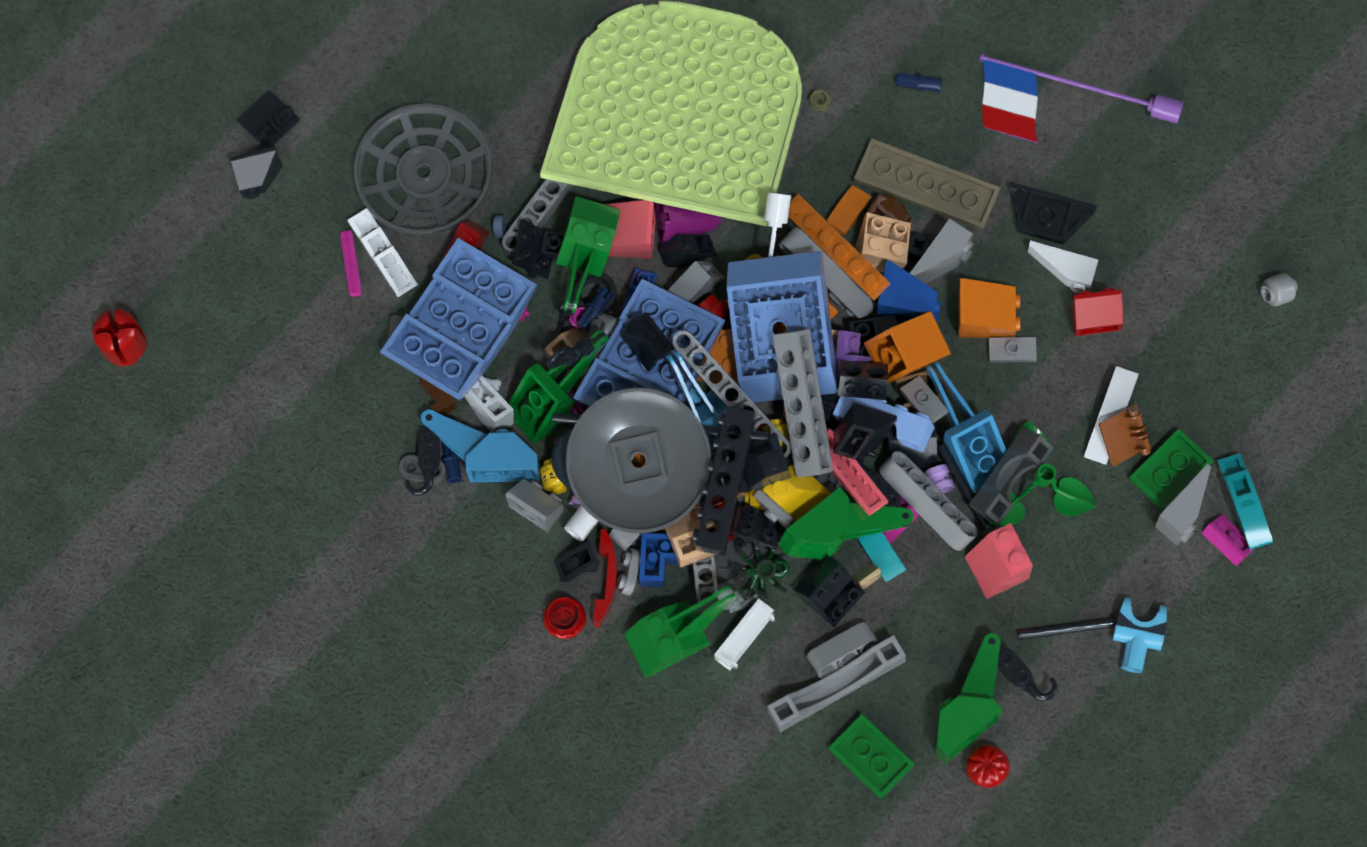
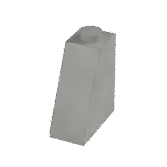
(697, 282)

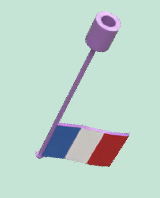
(1012, 99)

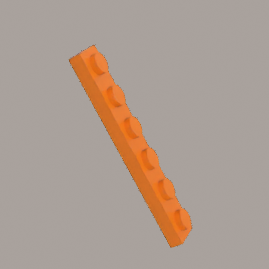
(837, 247)

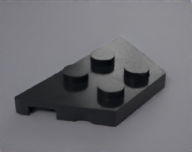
(1048, 214)

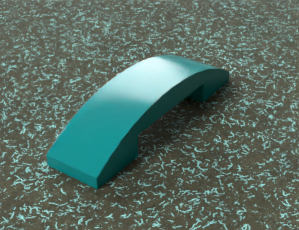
(882, 553)

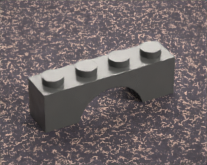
(1025, 453)

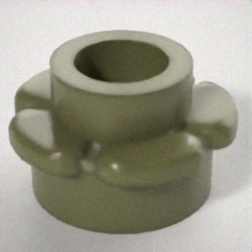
(819, 95)

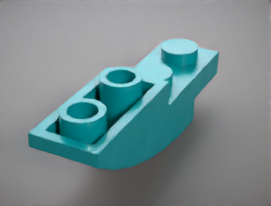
(1245, 501)

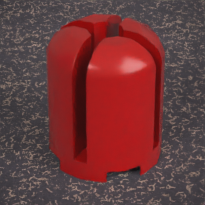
(121, 329)

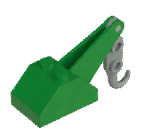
(677, 632)

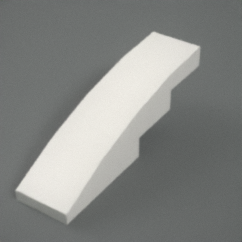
(382, 252)
(1114, 402)

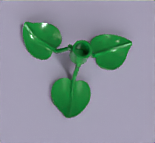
(1071, 496)

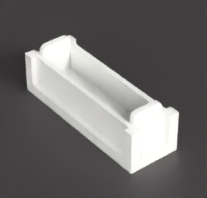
(744, 634)

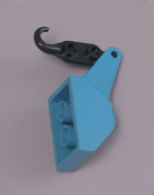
(487, 457)

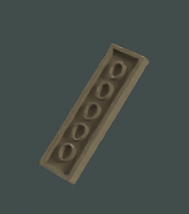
(927, 184)

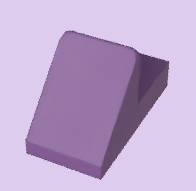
(848, 348)

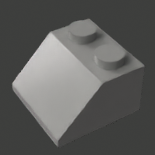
(535, 504)

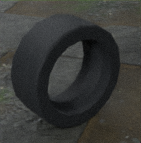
(607, 281)

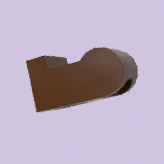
(443, 401)

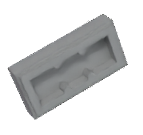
(1012, 349)
(923, 399)
(773, 510)

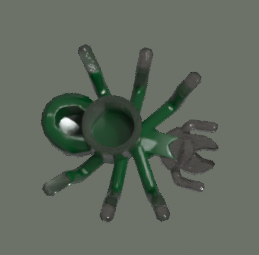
(764, 571)

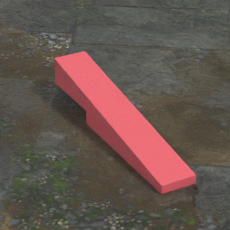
(855, 480)

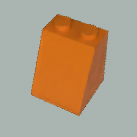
(987, 310)
(908, 346)

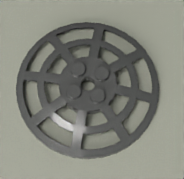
(418, 158)

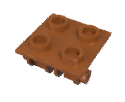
(1125, 435)

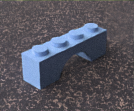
(912, 429)

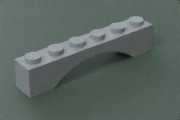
(856, 674)

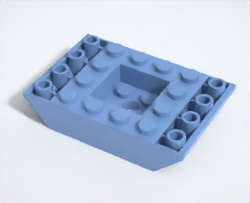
(774, 291)

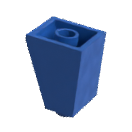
(906, 296)

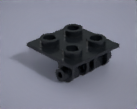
(269, 119)
(528, 251)
(754, 526)

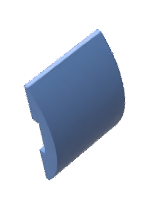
(460, 320)
(621, 369)

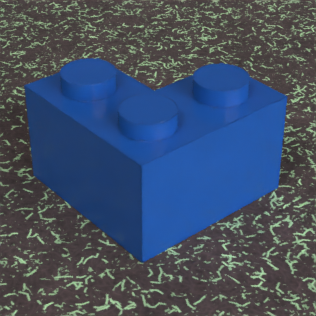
(655, 554)

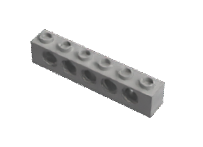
(804, 392)

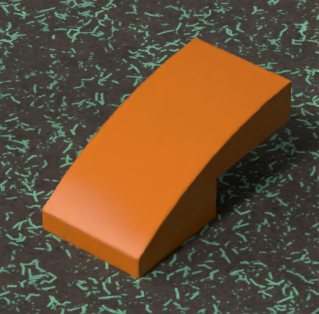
(848, 210)

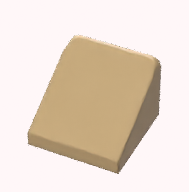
(867, 575)

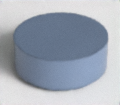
(499, 226)

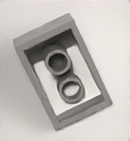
(945, 252)
(1179, 518)

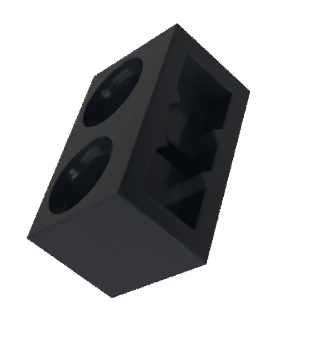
(863, 380)

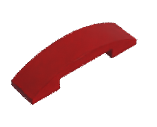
(603, 607)

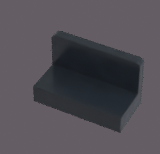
(647, 341)

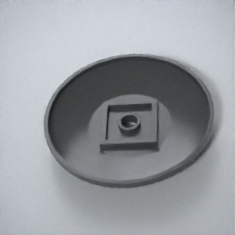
(633, 424)

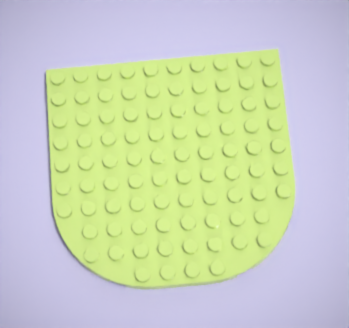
(679, 111)

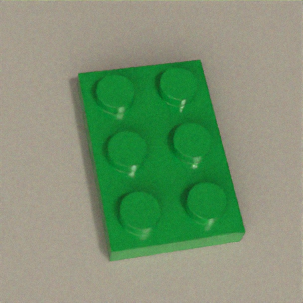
(1170, 469)
(871, 757)

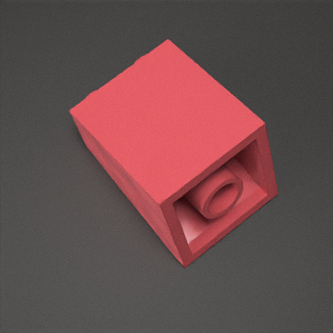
(634, 230)
(999, 561)

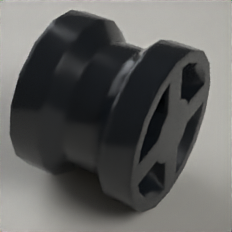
(915, 251)

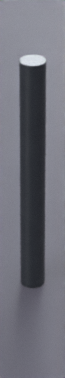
(961, 482)
(1066, 628)

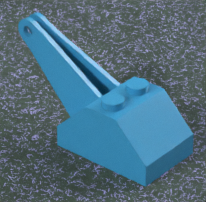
(707, 413)
(973, 443)

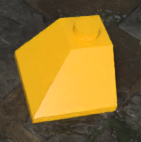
(797, 494)

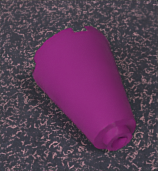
(682, 221)

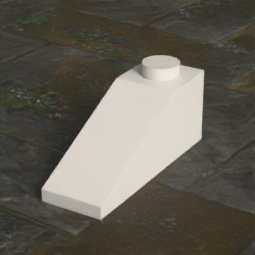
(1070, 268)
(490, 406)

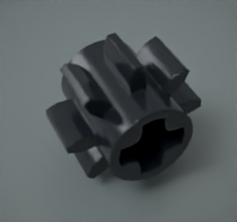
(829, 404)

